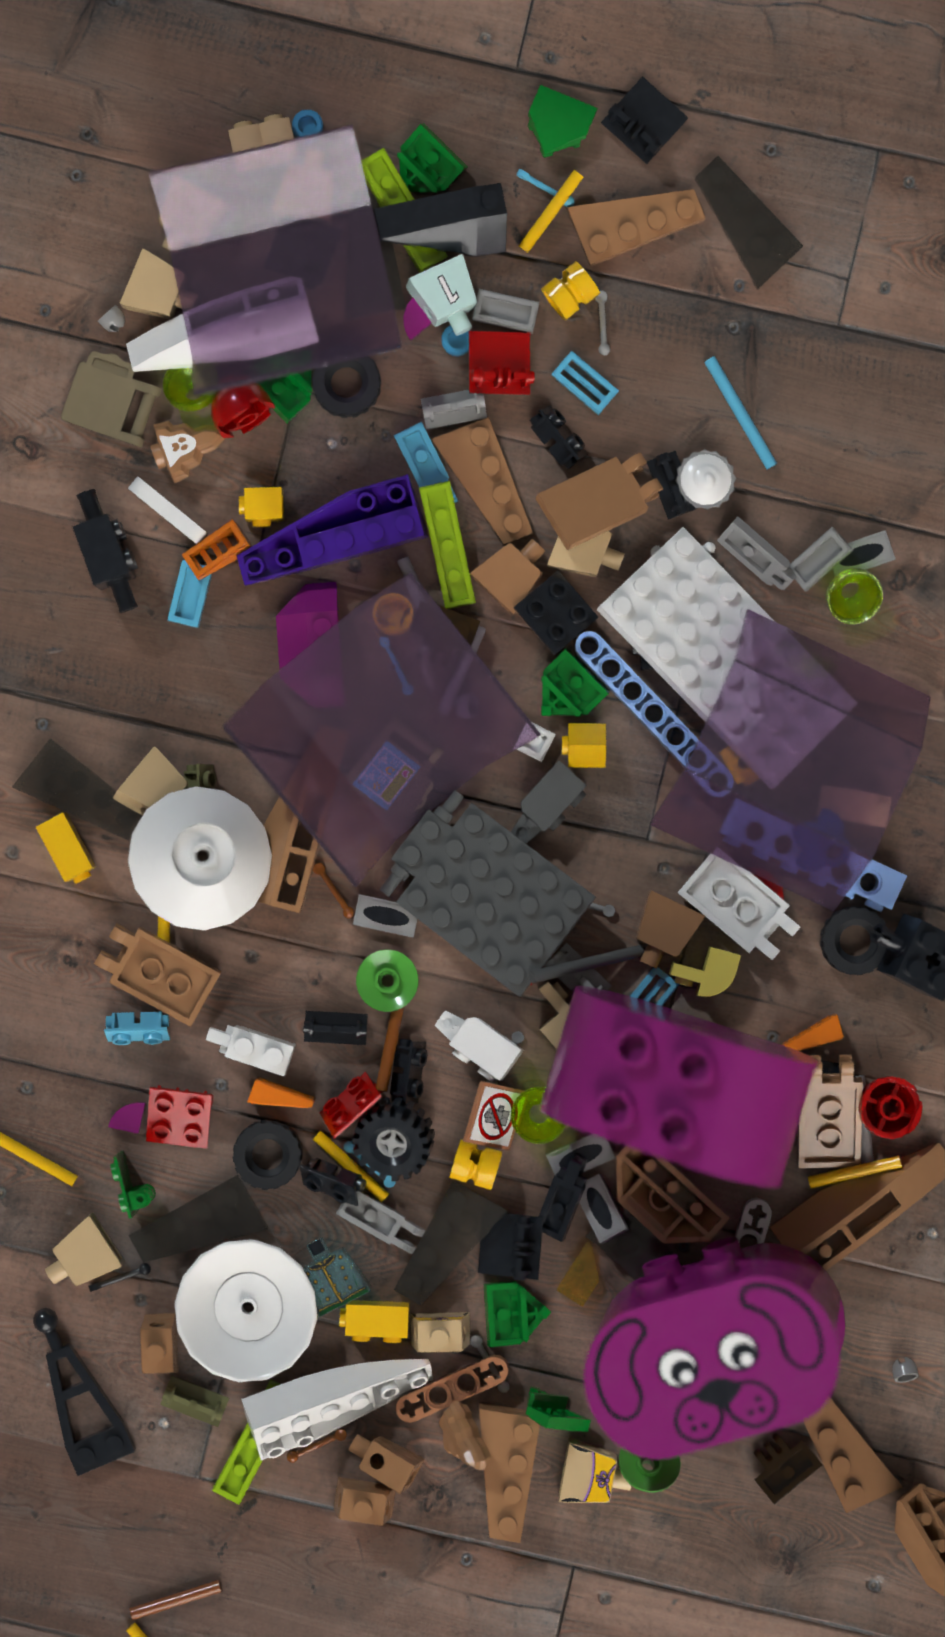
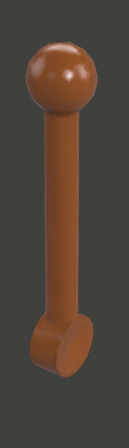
(319, 869)
(340, 1435)

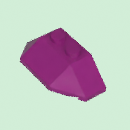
(306, 619)

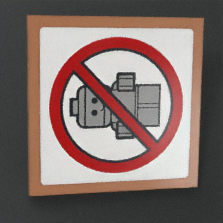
(491, 1116)

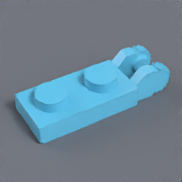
(422, 456)

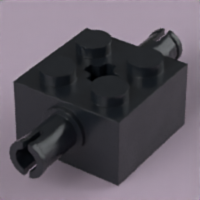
(104, 551)
(914, 955)

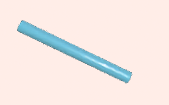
(740, 412)

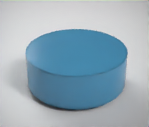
(307, 123)
(454, 344)

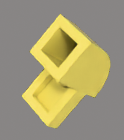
(714, 978)

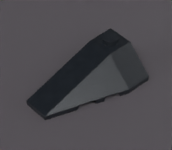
(456, 221)

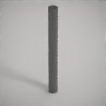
(586, 963)

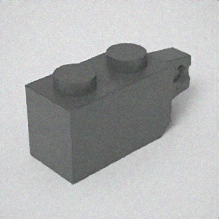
(547, 801)

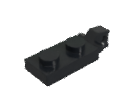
(563, 1199)

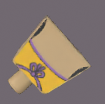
(440, 1331)
(589, 1474)

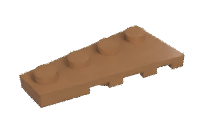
(628, 223)

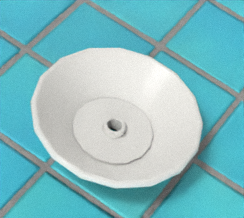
(181, 885)
(240, 1342)

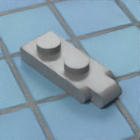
(757, 554)

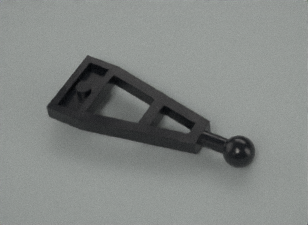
(98, 1447)

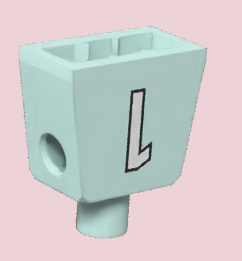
(445, 294)

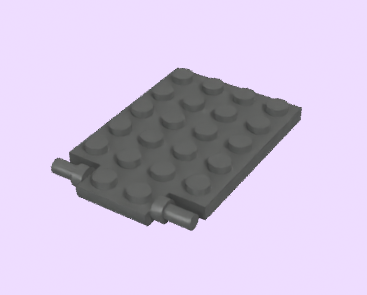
(486, 892)

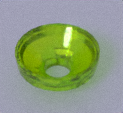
(177, 384)
(860, 606)
(526, 1128)

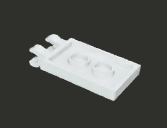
(738, 904)

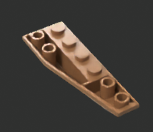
(292, 859)
(856, 1209)

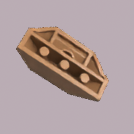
(665, 1199)
(922, 1532)

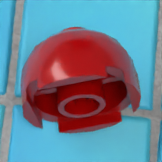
(240, 408)
(890, 1107)

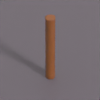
(389, 1050)
(175, 1600)

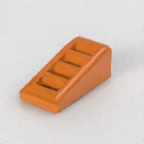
(212, 541)
(820, 1033)
(271, 1093)

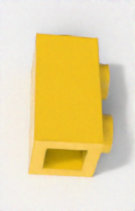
(66, 848)
(375, 1319)

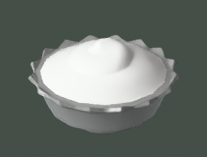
(705, 479)

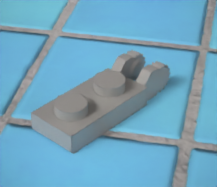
(379, 1221)

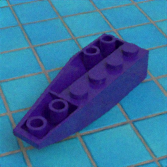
(341, 530)

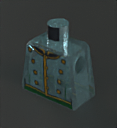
(334, 1277)

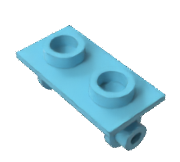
(123, 1029)

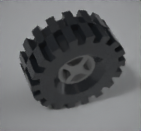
(378, 1143)

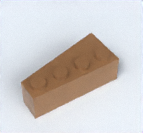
(508, 1473)

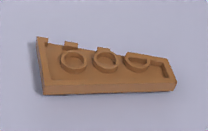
(482, 470)
(848, 1459)

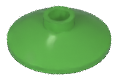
(370, 978)
(656, 1480)

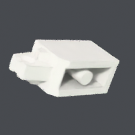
(481, 1044)
(253, 1048)

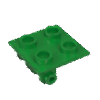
(131, 1197)

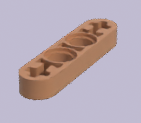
(454, 1392)

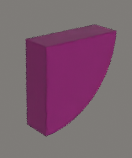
(414, 320)
(128, 1117)

